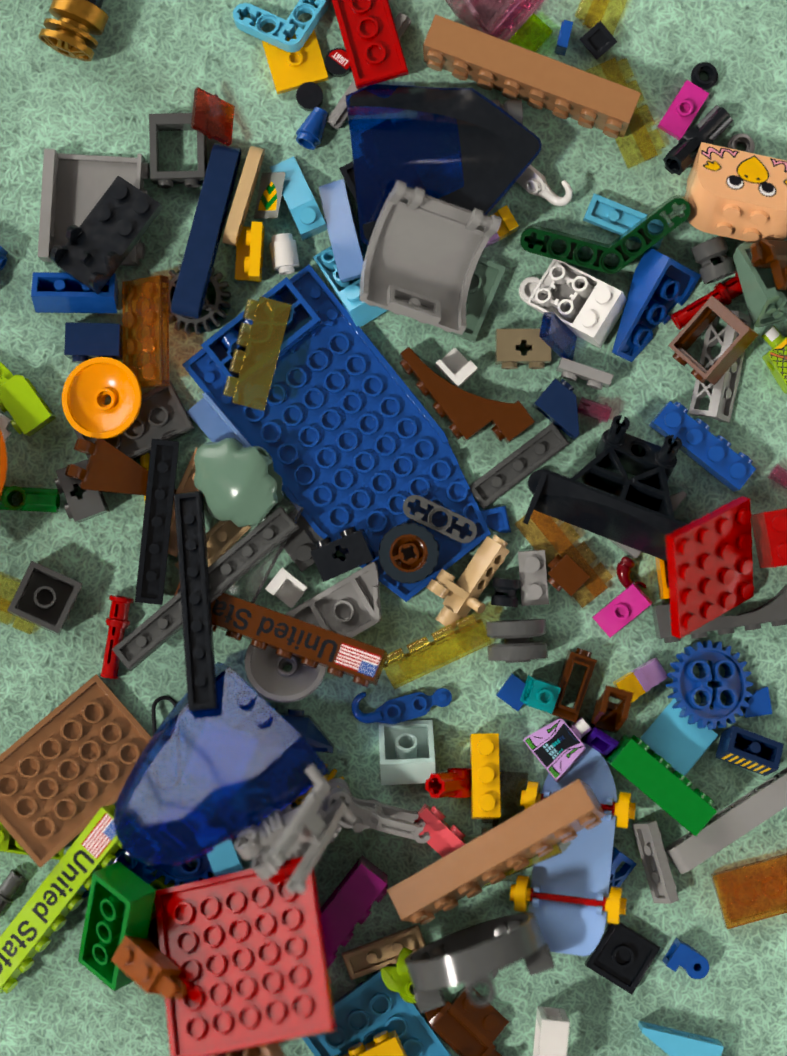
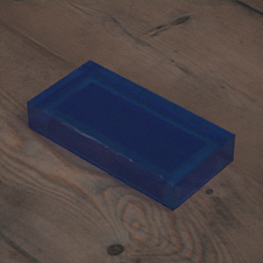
(557, 335)

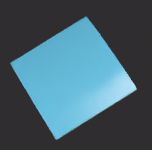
(677, 740)

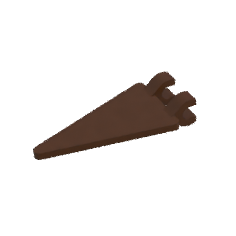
(108, 469)

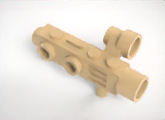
(464, 593)

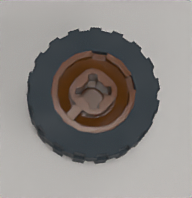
(408, 553)

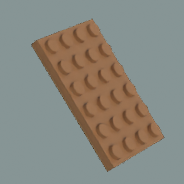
(68, 769)

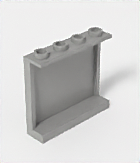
(72, 189)

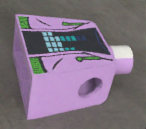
(558, 745)

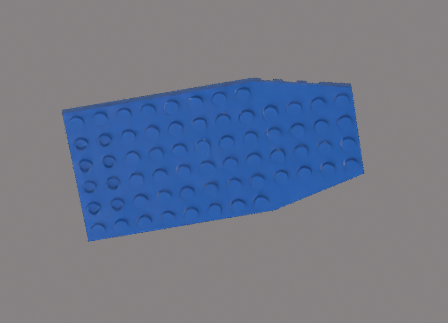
(344, 428)

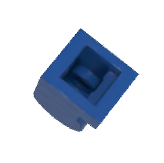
(687, 957)

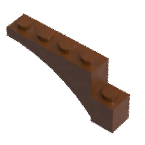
(465, 410)

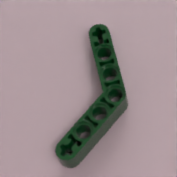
(600, 249)

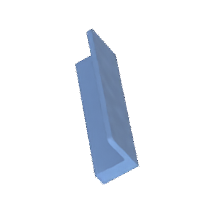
(214, 422)

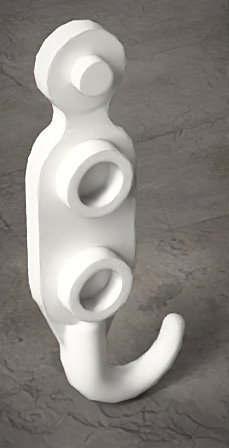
(536, 184)

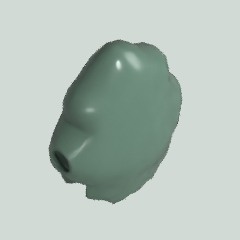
(237, 481)

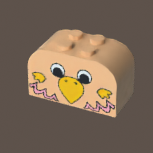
(738, 194)

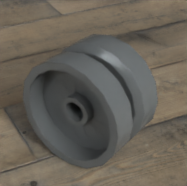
(517, 641)

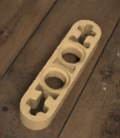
(243, 195)

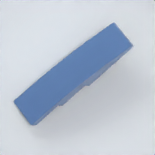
(342, 230)

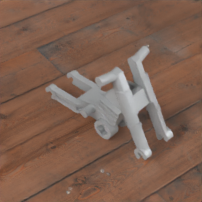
(368, 816)
(282, 835)

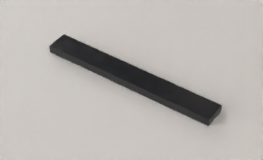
(195, 602)

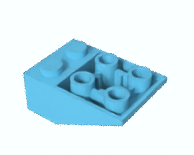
(347, 292)

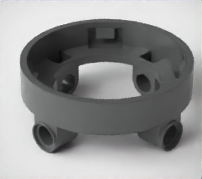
(475, 958)

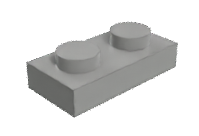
(595, 378)
(533, 577)

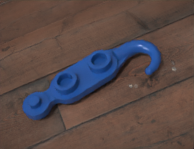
(402, 708)

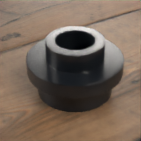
(707, 68)

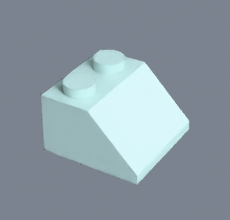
(406, 752)

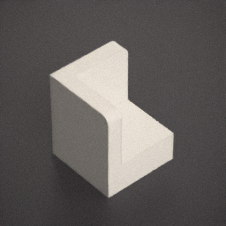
(456, 367)
(286, 587)

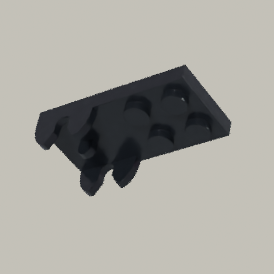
(106, 235)

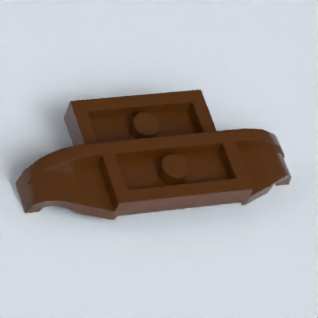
(771, 255)
(467, 1027)

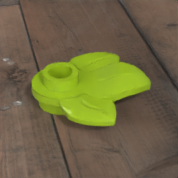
(398, 978)

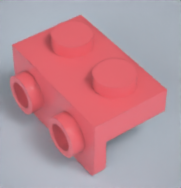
(442, 836)

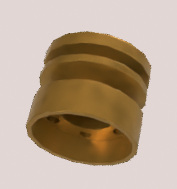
(71, 31)

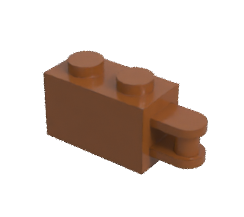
(149, 968)

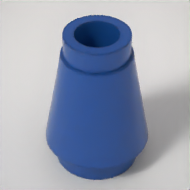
(311, 131)

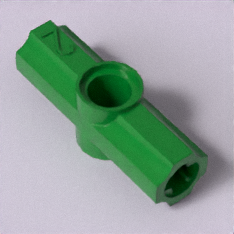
(33, 499)

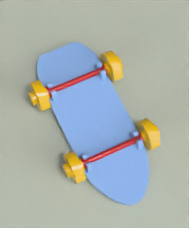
(573, 888)

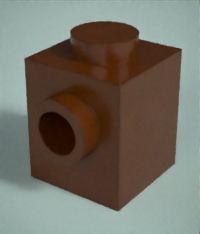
(566, 574)

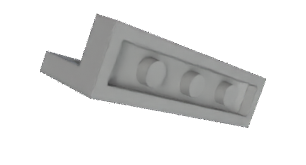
(724, 391)

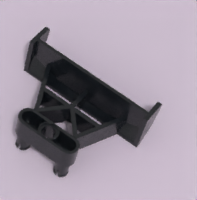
(607, 502)

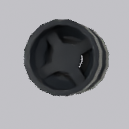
(508, 586)

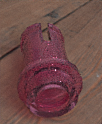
(594, 410)
(779, 475)

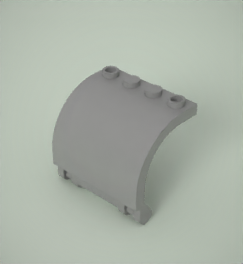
(424, 257)

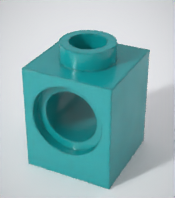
(540, 694)

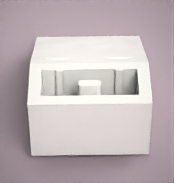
(591, 309)

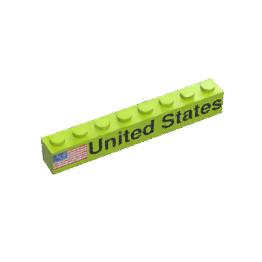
(56, 897)

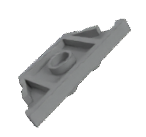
(346, 606)

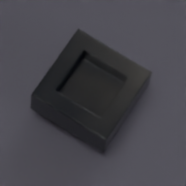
(598, 40)

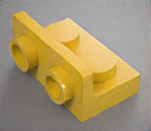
(250, 253)

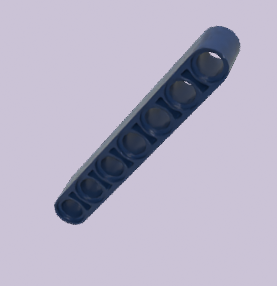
(206, 231)

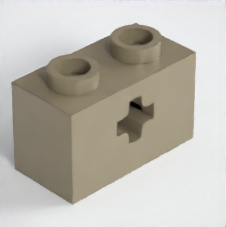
(509, 358)

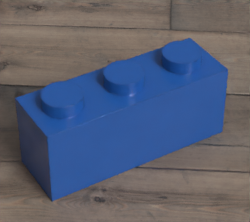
(66, 295)

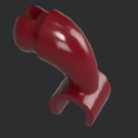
(624, 572)

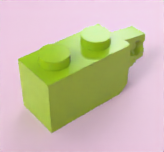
(23, 403)

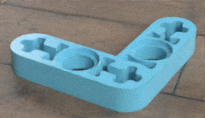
(283, 28)

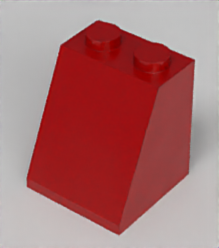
(770, 537)

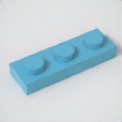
(618, 218)

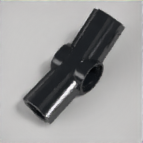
(706, 131)

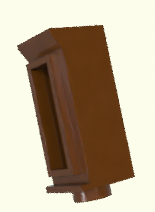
(583, 658)
(610, 715)

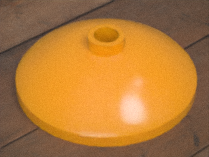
(86, 394)

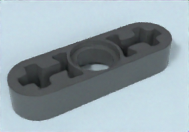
(455, 533)

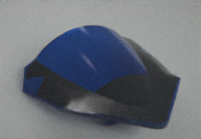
(433, 140)

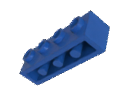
(703, 447)

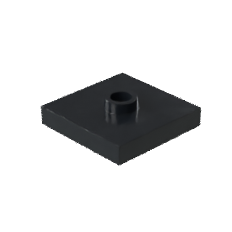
(622, 956)

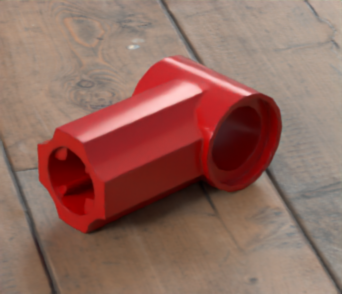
(453, 783)

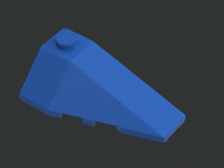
(653, 293)

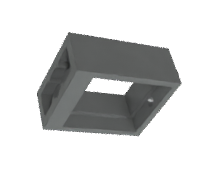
(175, 122)

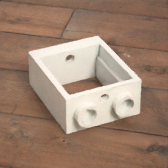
(551, 1032)

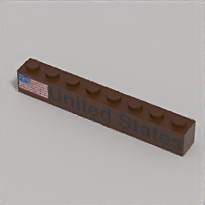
(297, 638)

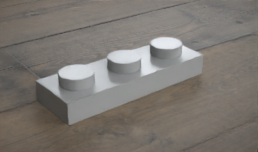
(655, 861)

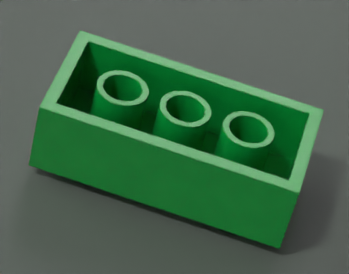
(665, 788)
(116, 908)

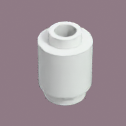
(284, 253)

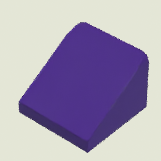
(600, 741)

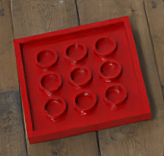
(710, 566)

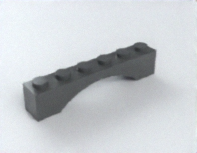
(772, 611)

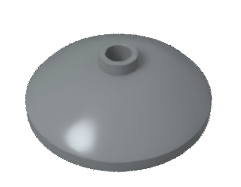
(272, 682)

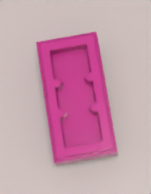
(683, 110)
(622, 609)

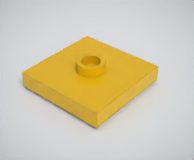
(298, 67)

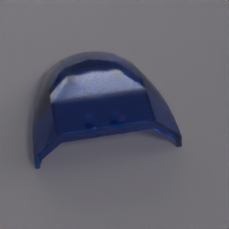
(211, 775)

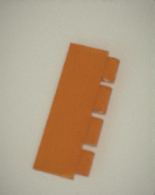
(546, 535)

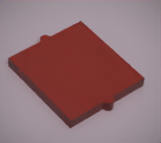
(212, 116)

